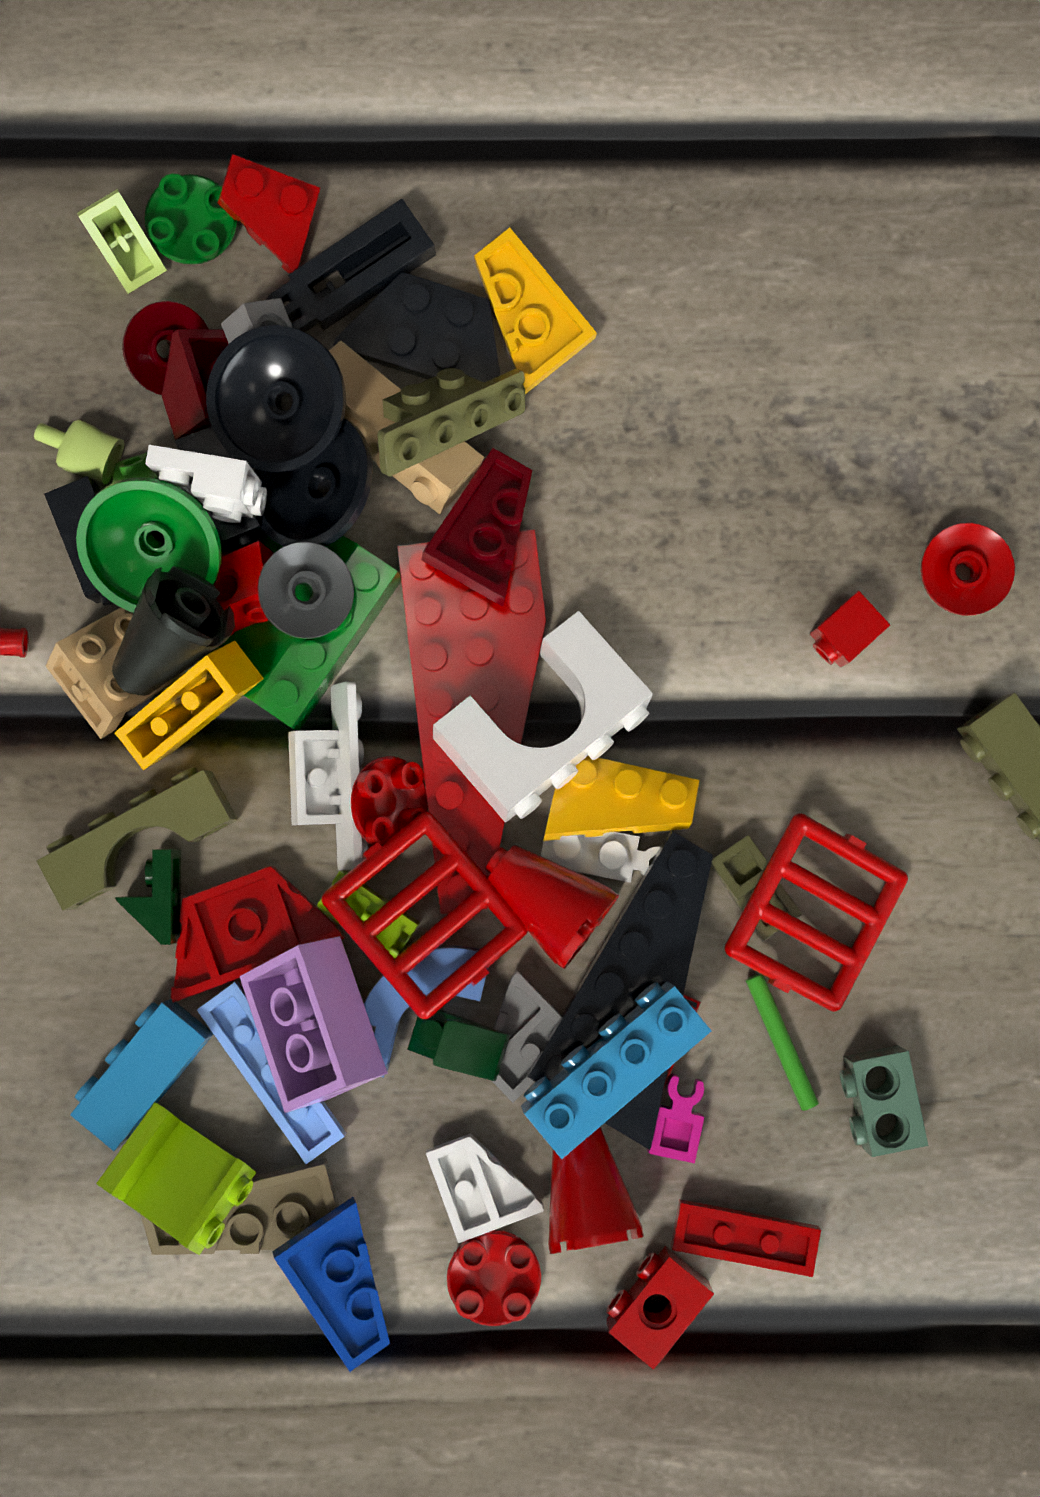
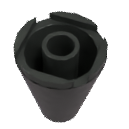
(170, 630)

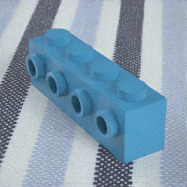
(614, 1068)

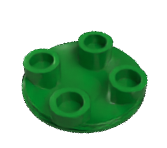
(187, 220)

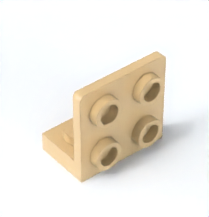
(84, 672)

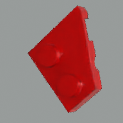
(270, 207)

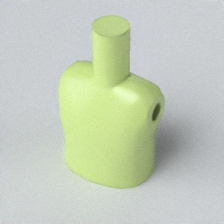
(83, 449)

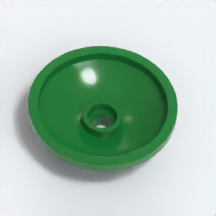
(118, 540)

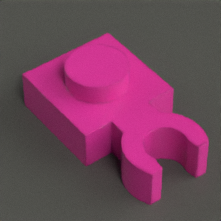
(677, 1127)

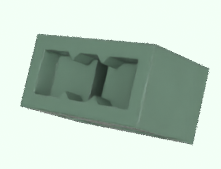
(895, 1096)

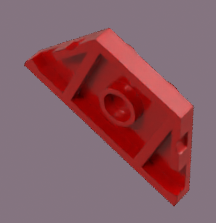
(241, 928)

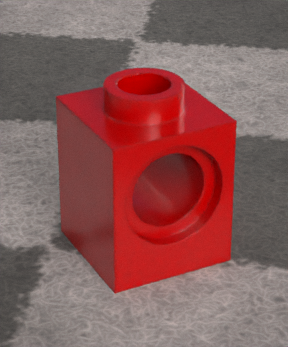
(848, 630)

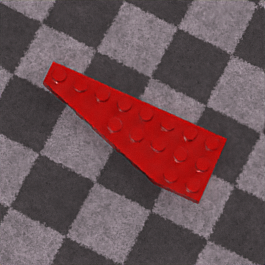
(462, 650)

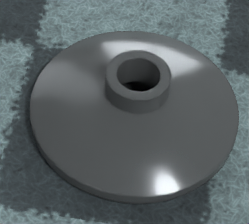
(324, 576)

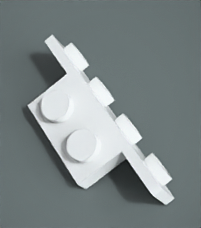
(324, 773)

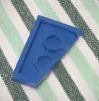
(336, 1283)

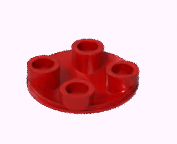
(387, 797)
(494, 1278)

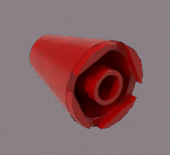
(550, 900)
(589, 1199)

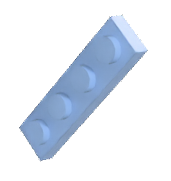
(231, 1021)

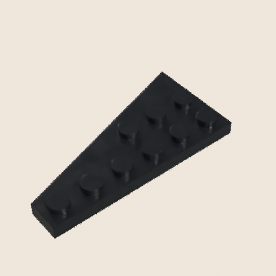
(645, 946)

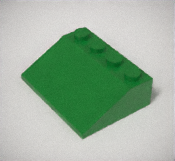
(303, 669)

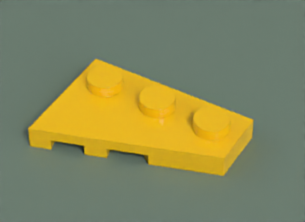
(531, 309)
(620, 798)

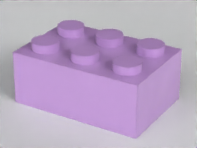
(312, 1023)

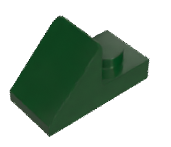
(162, 910)
(459, 1044)

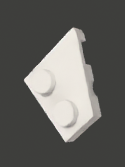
(478, 1188)

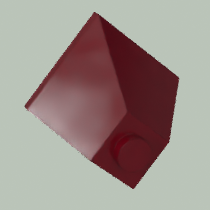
(187, 376)

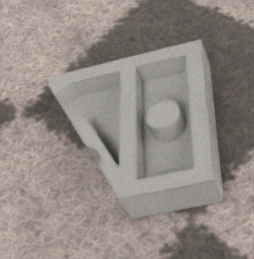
(529, 1023)

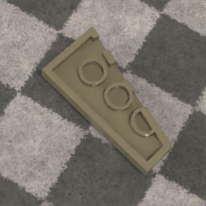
(273, 1213)

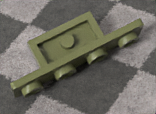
(444, 414)

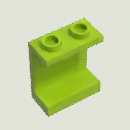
(178, 1179)

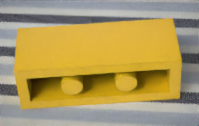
(189, 704)

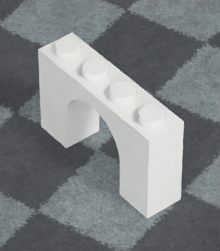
(516, 775)

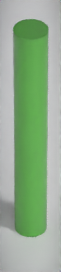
(782, 1042)

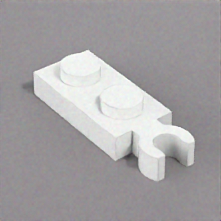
(604, 856)

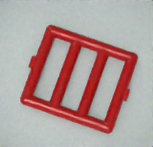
(759, 909)
(396, 969)

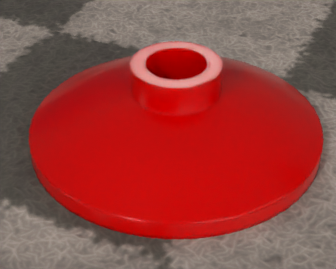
(989, 566)

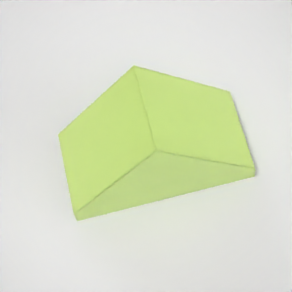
(122, 241)

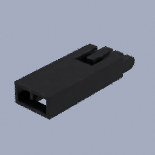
(366, 262)

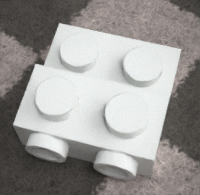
(220, 483)

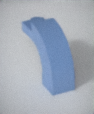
(386, 1006)

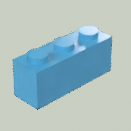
(140, 1072)

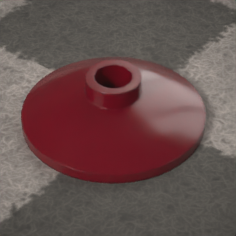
(143, 334)

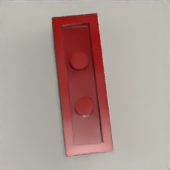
(745, 1238)

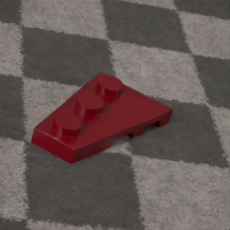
(483, 528)

